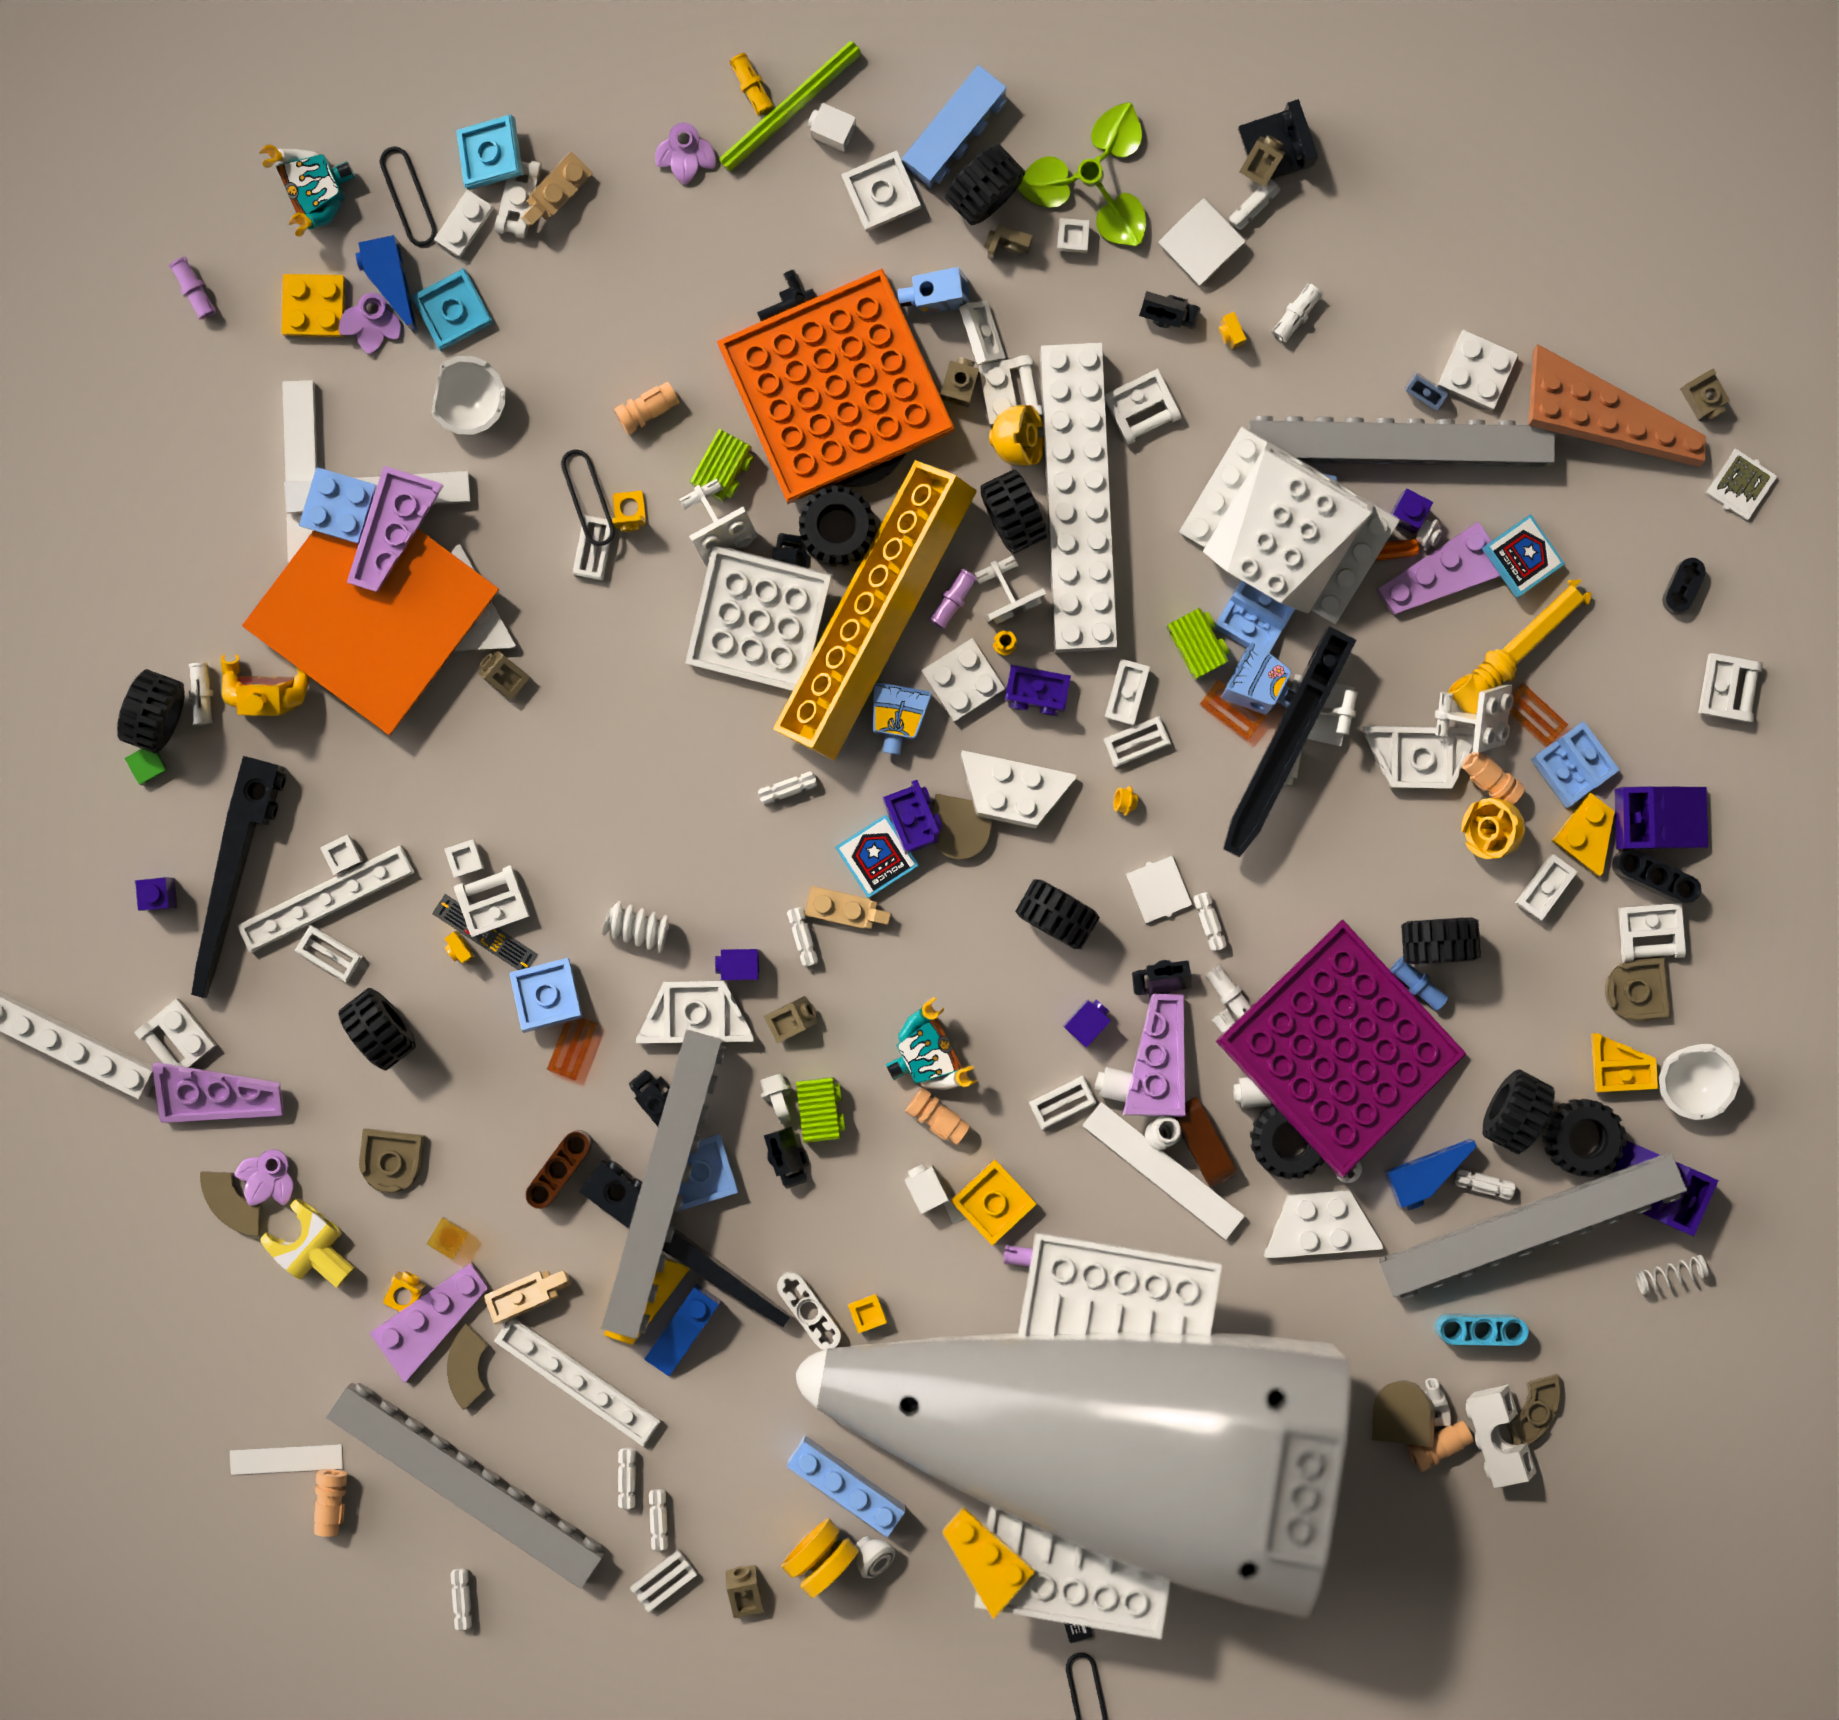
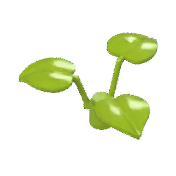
(1048, 180)

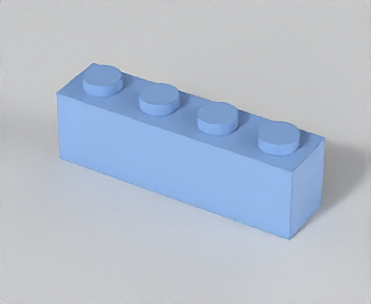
(954, 127)
(846, 1486)

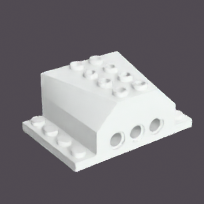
(1287, 527)

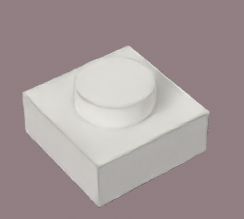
(1073, 235)
(341, 854)
(464, 858)

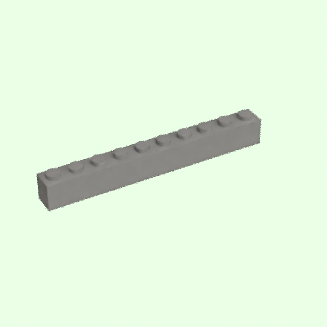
(1409, 442)
(661, 1184)
(1532, 1225)
(466, 1484)

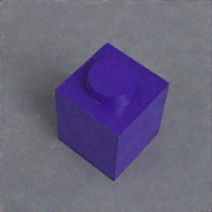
(1411, 510)
(156, 894)
(738, 964)
(1088, 1022)

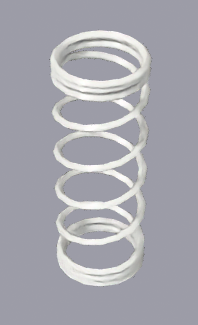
(1700, 1264)

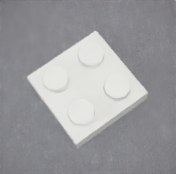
(881, 191)
(1477, 370)
(963, 680)

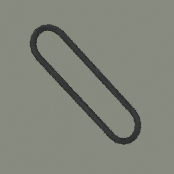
(419, 190)
(600, 494)
(1097, 1684)

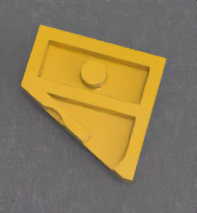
(1587, 833)
(1621, 1067)

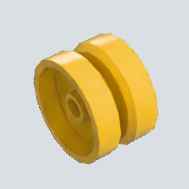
(823, 1562)

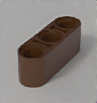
(1205, 1144)
(548, 1179)

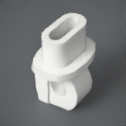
(775, 1091)
(1439, 1401)

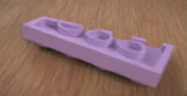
(1443, 572)

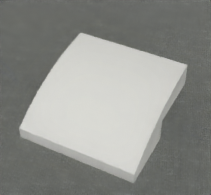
(1202, 241)

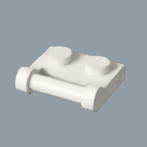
(998, 385)
(1137, 397)
(1721, 685)
(493, 911)
(1651, 921)
(182, 1030)

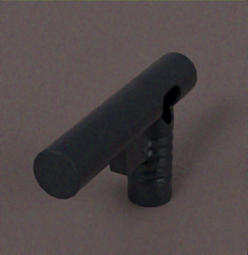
(788, 297)

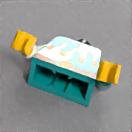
(309, 184)
(928, 1053)

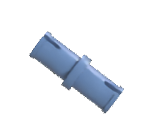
(1419, 984)

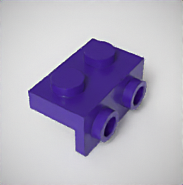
(1037, 689)
(913, 818)

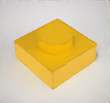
(1231, 331)
(458, 948)
(867, 1313)

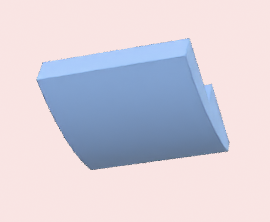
(1253, 617)
(1574, 764)

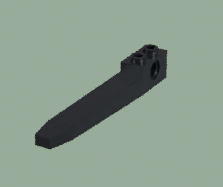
(1288, 739)
(237, 836)
(681, 1247)

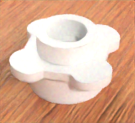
(1429, 534)

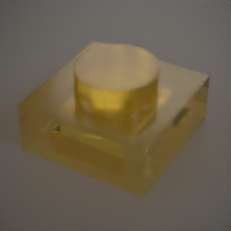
(448, 1238)

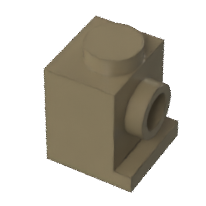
(959, 393)
(1695, 395)

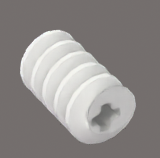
(636, 925)

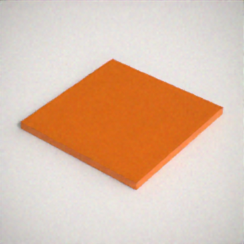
(835, 386)
(368, 644)

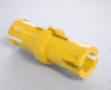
(751, 84)
(998, 647)

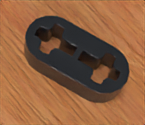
(1690, 588)

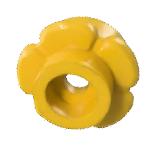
(1125, 800)

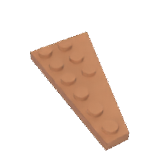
(1589, 408)

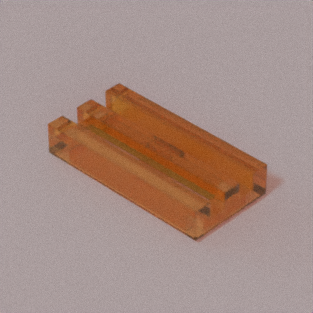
(1523, 689)
(1224, 719)
(583, 1051)

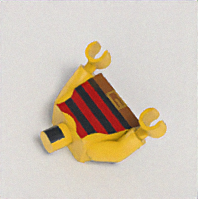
(261, 694)

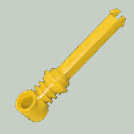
(1502, 664)

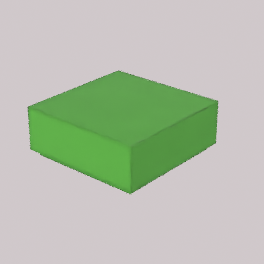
(145, 765)

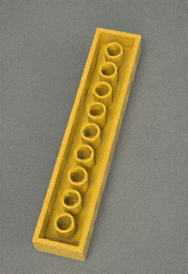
(875, 609)

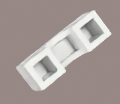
(1503, 1462)

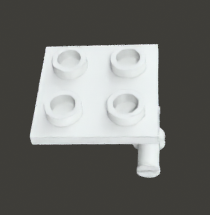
(730, 531)
(1005, 613)
(1335, 715)
(1490, 721)

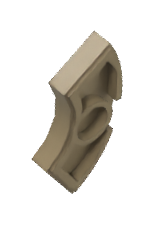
(229, 1204)
(463, 1366)
(1538, 1411)

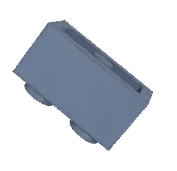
(1426, 391)

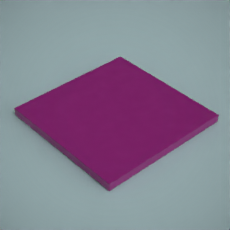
(1341, 1048)

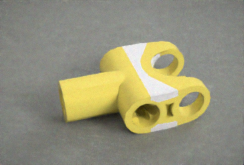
(311, 1248)

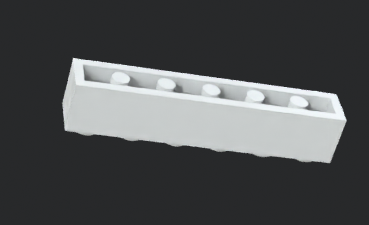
(75, 1047)

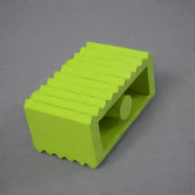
(723, 461)
(1198, 643)
(819, 1109)

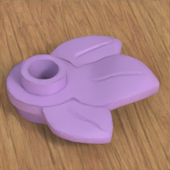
(685, 157)
(370, 327)
(262, 1181)

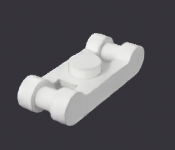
(515, 200)

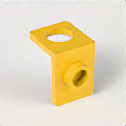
(629, 523)
(407, 1281)

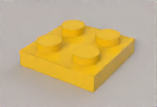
(312, 305)
(993, 1202)

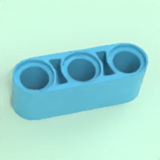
(1496, 1329)

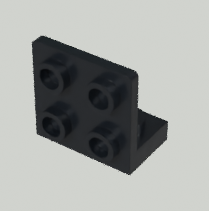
(1291, 130)

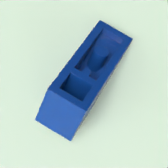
(385, 268)
(1423, 1176)
(682, 1329)

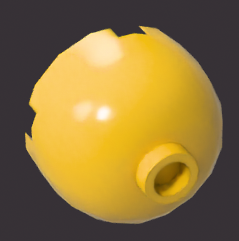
(1017, 437)
(1493, 828)

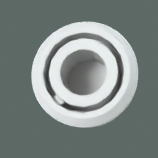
(873, 1556)

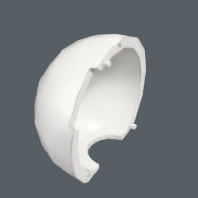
(467, 395)
(1699, 1081)

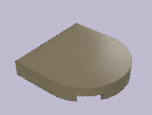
(962, 831)
(1639, 990)
(390, 1159)
(1403, 1415)

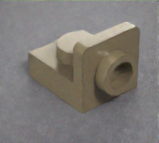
(1263, 160)
(1012, 239)
(503, 674)
(791, 1019)
(744, 1591)

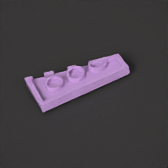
(392, 521)
(1159, 1068)
(209, 1095)
(423, 1324)

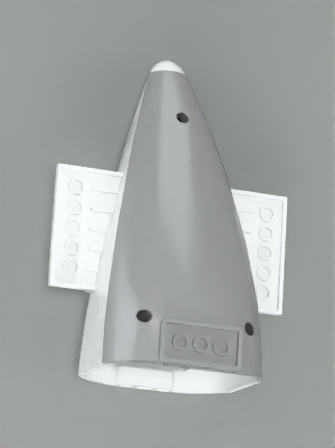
(1117, 1437)

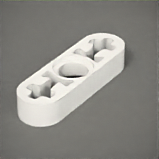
(828, 1324)

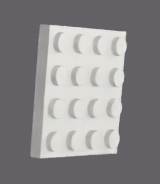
(757, 617)

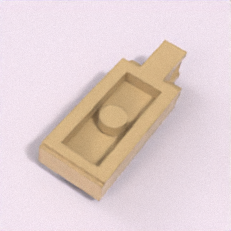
(556, 188)
(844, 908)
(525, 1295)

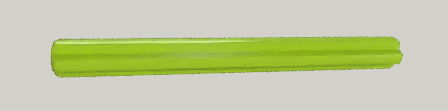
(790, 106)

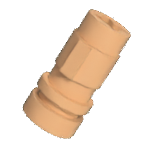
(646, 407)
(1491, 777)
(940, 1119)
(1446, 1443)
(329, 1505)

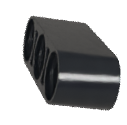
(1670, 876)

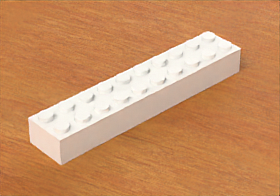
(1078, 497)

